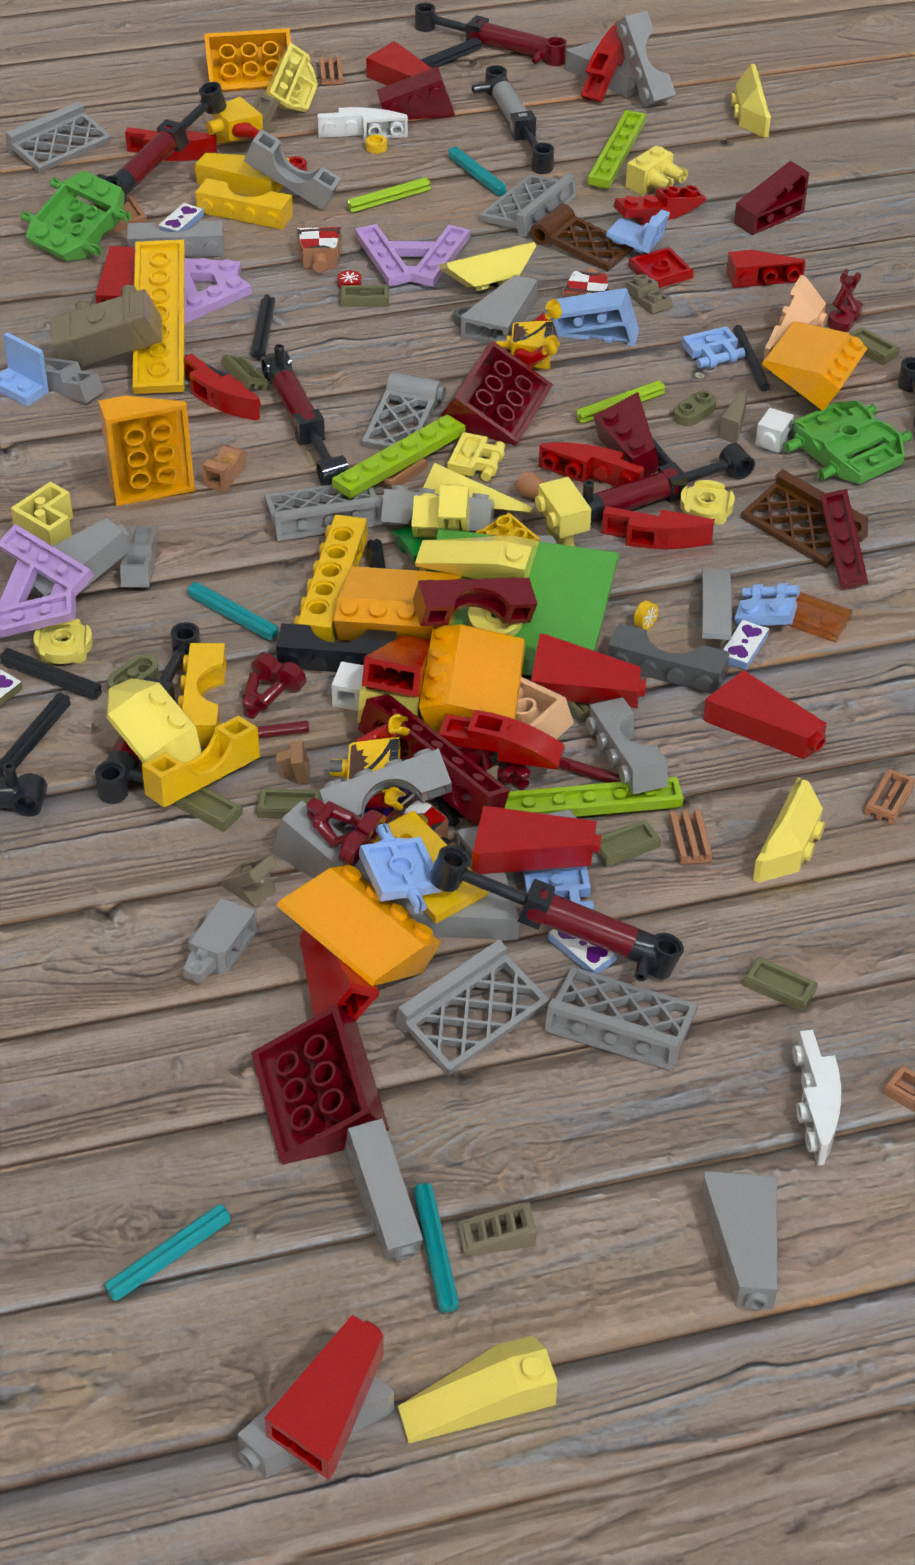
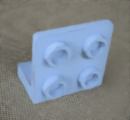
(639, 237)
(26, 374)

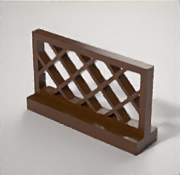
(802, 495)

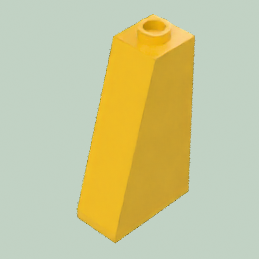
(232, 169)

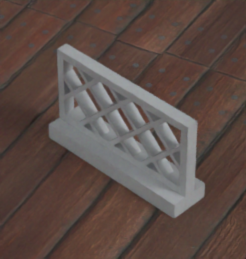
(52, 127)
(529, 202)
(314, 517)
(450, 991)
(617, 1032)

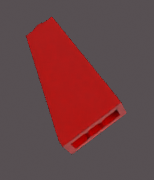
(393, 64)
(117, 272)
(397, 666)
(585, 674)
(765, 716)
(532, 841)
(333, 981)
(325, 1400)

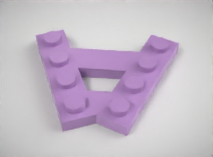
(387, 254)
(228, 289)
(32, 558)

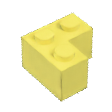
(445, 511)
(45, 513)

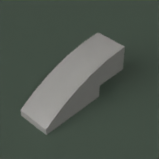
(68, 380)
(139, 562)

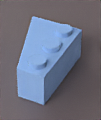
(598, 315)

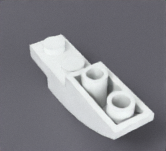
(362, 121)
(820, 1095)

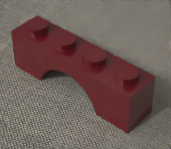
(506, 598)

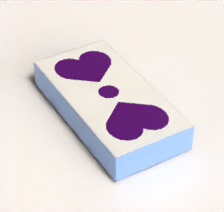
(182, 218)
(745, 644)
(584, 954)

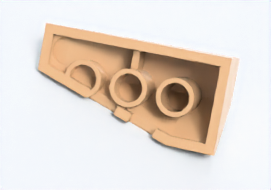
(805, 307)
(543, 709)

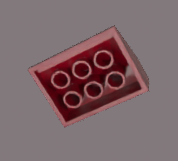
(498, 396)
(317, 1086)

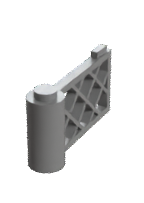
(411, 392)

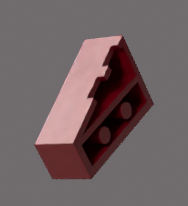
(418, 96)
(774, 200)
(627, 431)

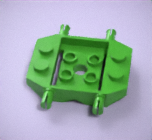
(55, 226)
(841, 432)

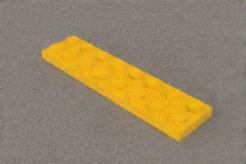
(162, 275)

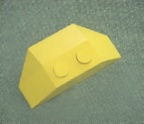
(293, 80)
(750, 103)
(490, 266)
(151, 721)
(791, 835)

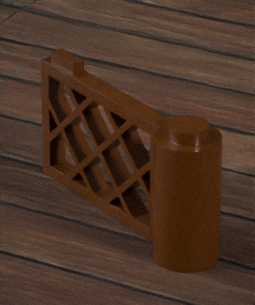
(560, 224)

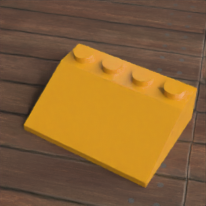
(244, 57)
(815, 360)
(146, 448)
(382, 602)
(471, 672)
(365, 934)

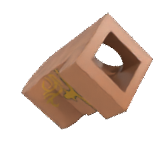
(226, 465)

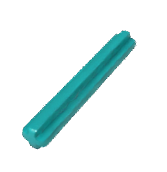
(477, 171)
(233, 611)
(436, 1248)
(167, 1252)

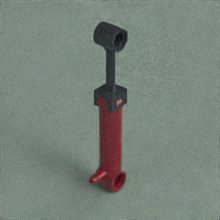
(549, 49)

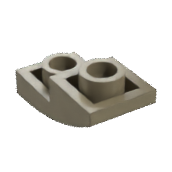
(647, 294)

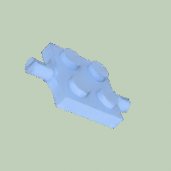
(398, 868)

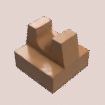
(295, 763)

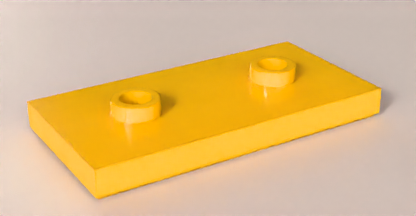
(440, 904)

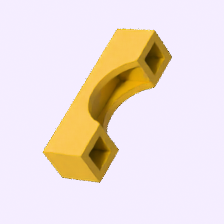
(267, 210)
(205, 670)
(230, 748)

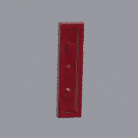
(844, 539)

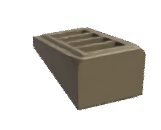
(732, 418)
(511, 1240)

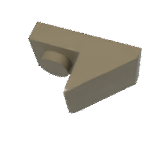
(266, 106)
(252, 880)

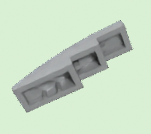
(716, 604)

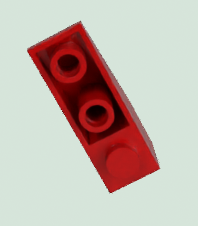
(761, 268)

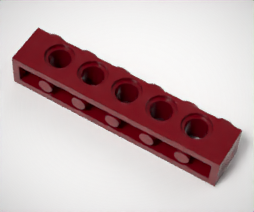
(470, 783)

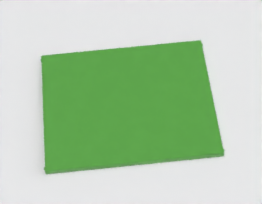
(570, 593)

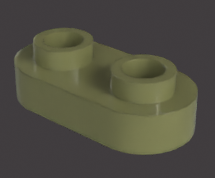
(694, 408)
(136, 668)

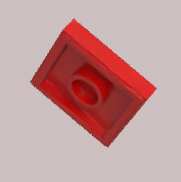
(662, 267)

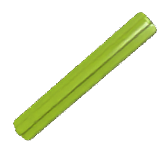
(388, 195)
(645, 392)

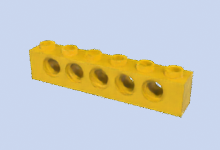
(342, 549)

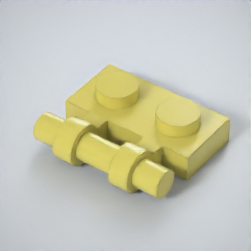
(468, 456)

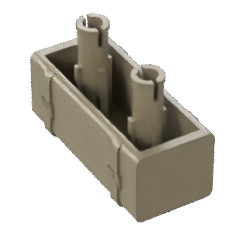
(107, 327)

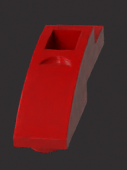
(602, 66)
(198, 144)
(670, 199)
(219, 392)
(588, 461)
(664, 531)
(511, 738)

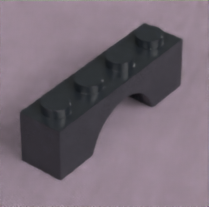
(302, 647)

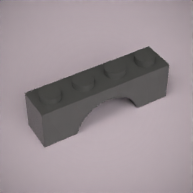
(698, 669)

